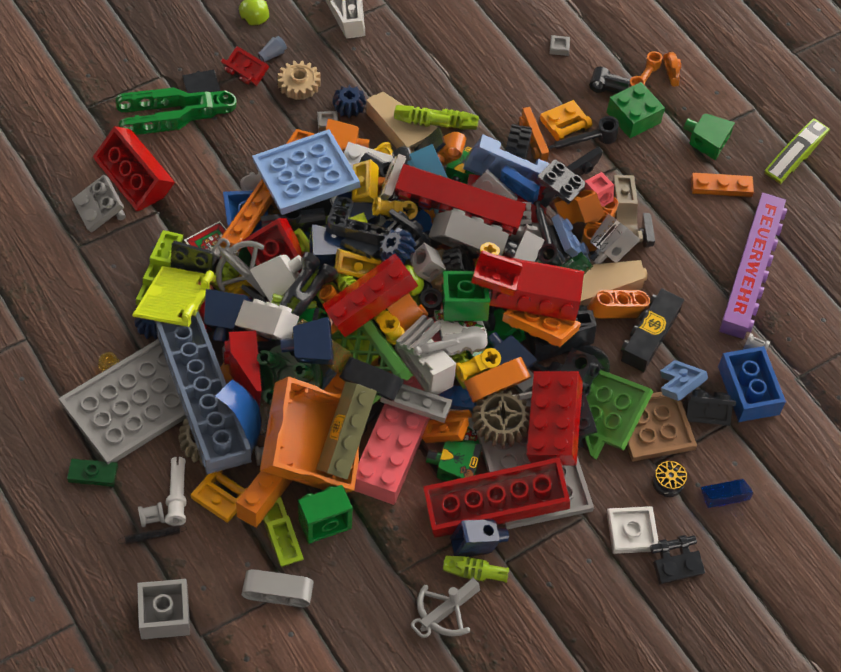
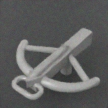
(229, 256)
(455, 599)

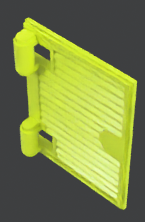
(174, 293)

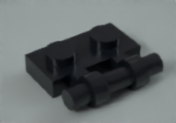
(680, 566)

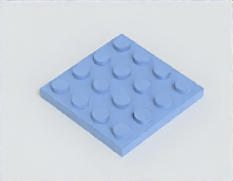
(306, 171)

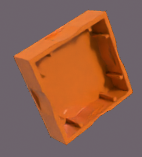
(298, 432)

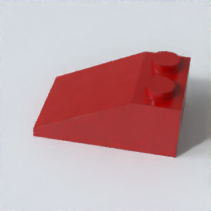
(277, 240)
(241, 357)

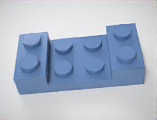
(488, 155)

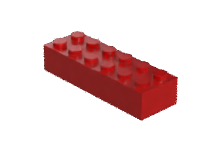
(447, 194)
(498, 495)

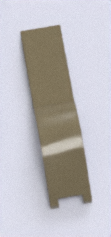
(627, 198)

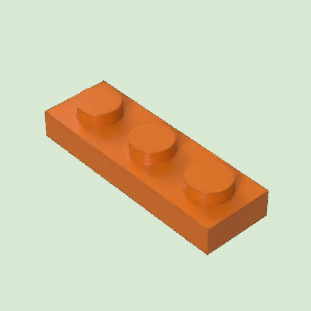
(537, 142)
(722, 184)

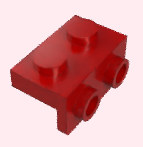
(246, 66)
(497, 273)

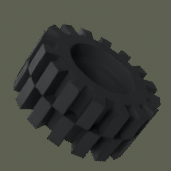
(457, 259)

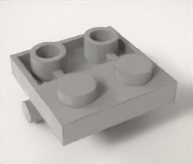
(98, 203)

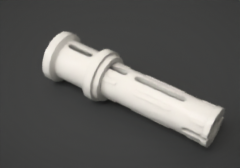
(176, 500)

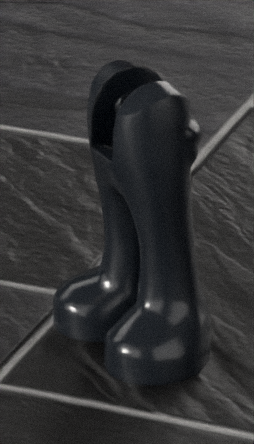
(310, 264)

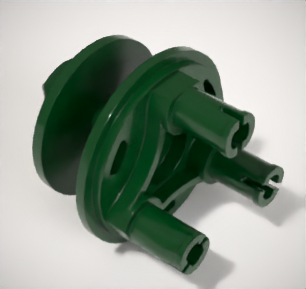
(278, 365)

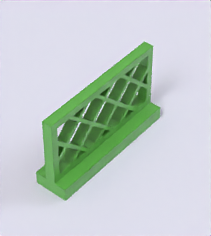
(383, 349)

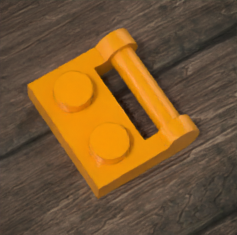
(563, 116)
(215, 498)

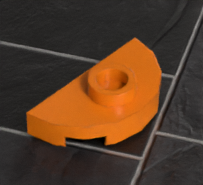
(673, 67)

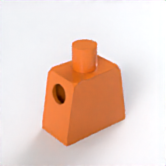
(345, 133)

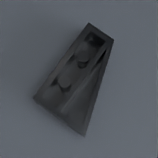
(585, 336)

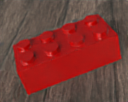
(555, 416)

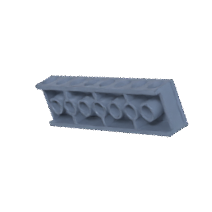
(198, 381)

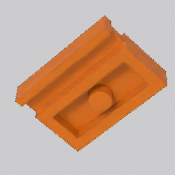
(452, 430)

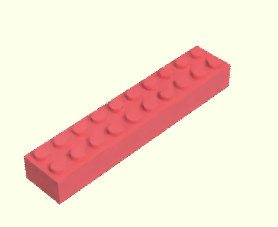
(391, 448)

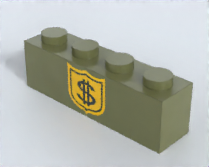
(346, 430)

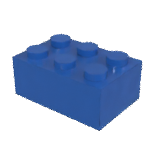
(751, 383)

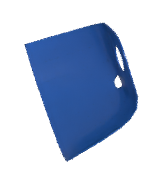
(245, 409)

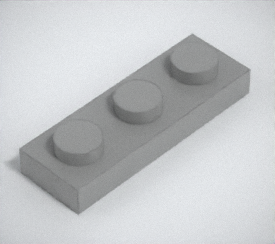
(421, 403)

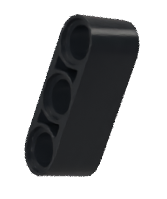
(364, 374)

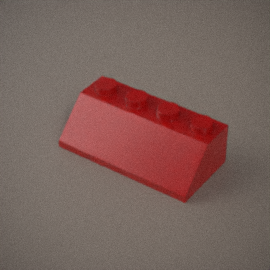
(133, 168)
(543, 291)
(370, 295)

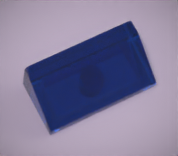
(726, 493)

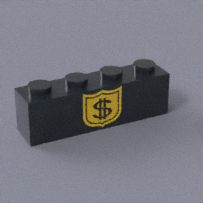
(652, 329)

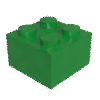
(635, 109)
(462, 298)
(325, 513)

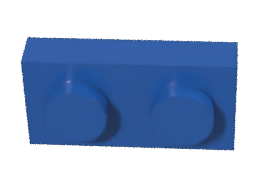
(519, 184)
(460, 398)

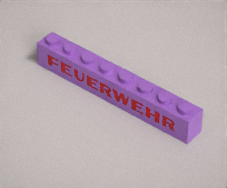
(753, 266)

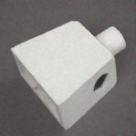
(277, 274)

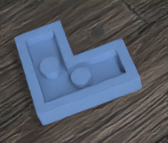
(568, 240)
(681, 379)

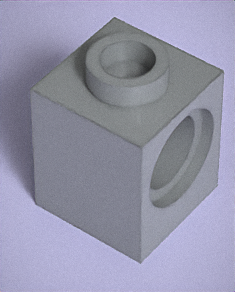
(427, 262)

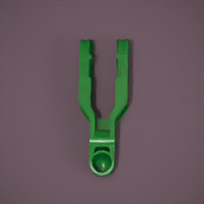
(195, 107)

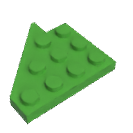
(615, 410)

